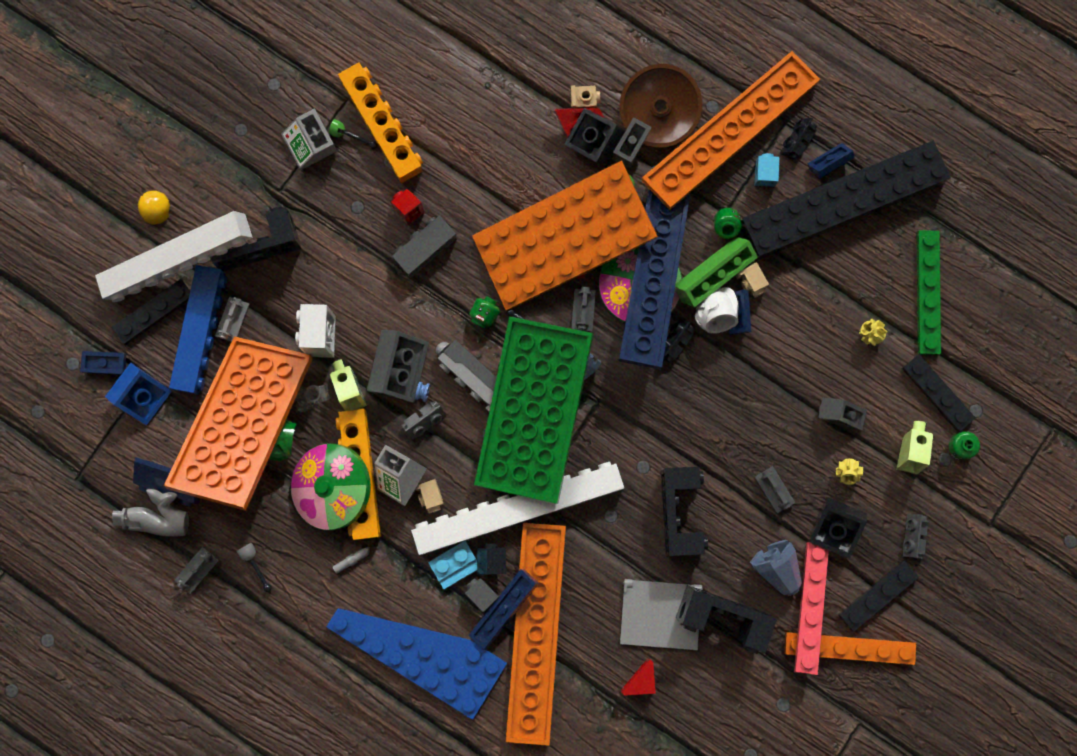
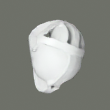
(718, 311)

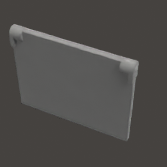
(651, 614)

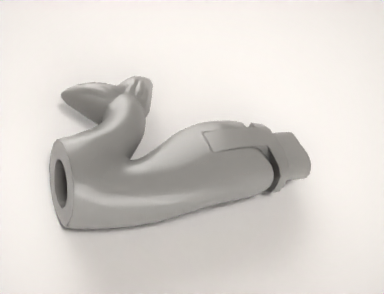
(173, 523)

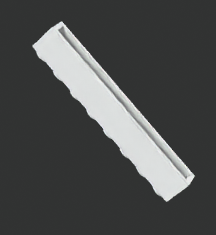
(174, 256)

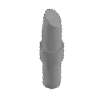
(351, 560)

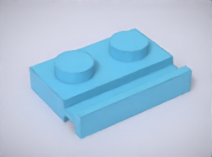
(454, 564)

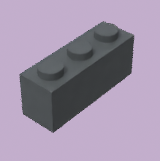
(424, 246)

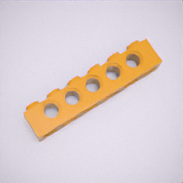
(357, 76)
(358, 419)

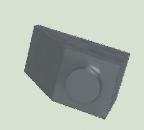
(631, 143)
(842, 413)

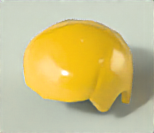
(154, 207)

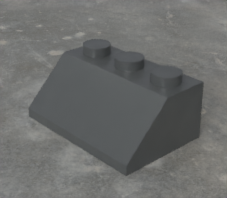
(397, 365)

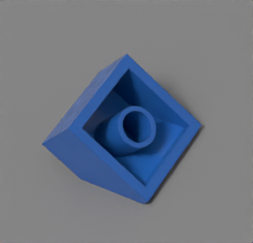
(138, 394)

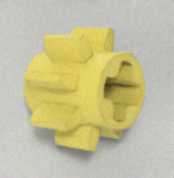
(873, 332)
(849, 471)

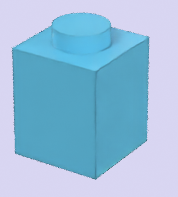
(766, 170)

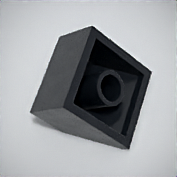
(594, 137)
(838, 527)

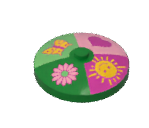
(616, 284)
(330, 486)

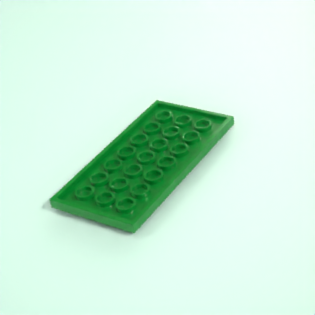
(534, 409)

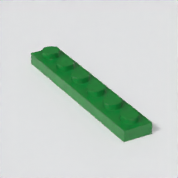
(928, 292)

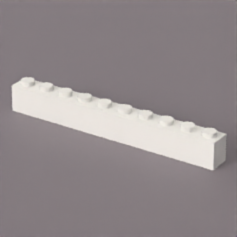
(514, 510)

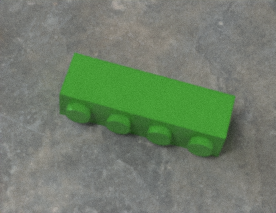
(715, 271)

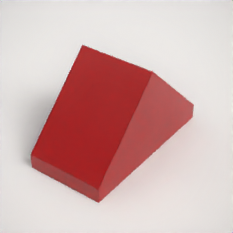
(642, 681)

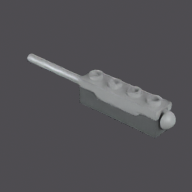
(467, 370)

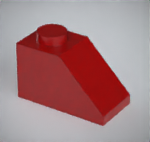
(407, 206)

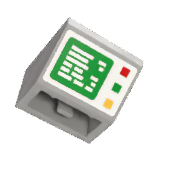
(308, 139)
(397, 475)

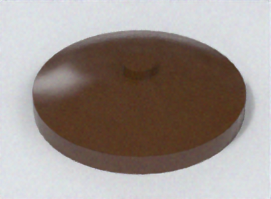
(664, 100)

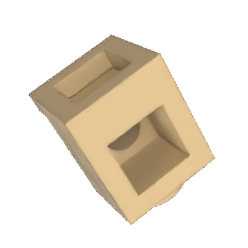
(578, 101)
(753, 280)
(430, 496)

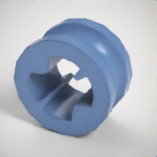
(422, 391)

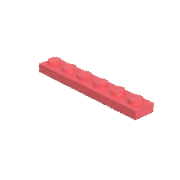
(811, 610)

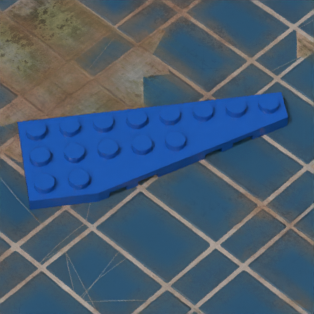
(438, 662)

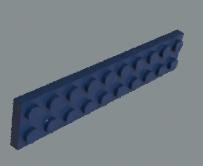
(654, 285)

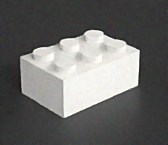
(316, 330)

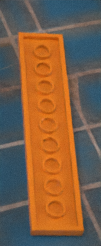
(730, 130)
(536, 636)

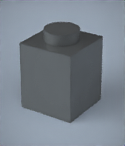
(481, 593)

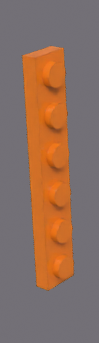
(859, 649)

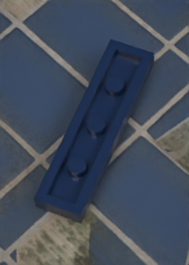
(503, 609)

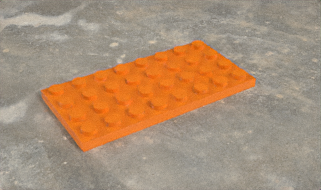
(564, 236)
(238, 423)

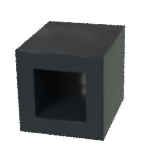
(491, 560)

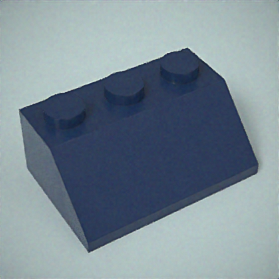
(153, 476)

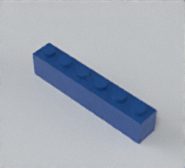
(197, 330)

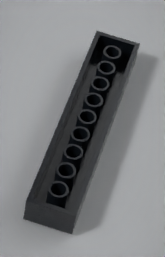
(845, 200)

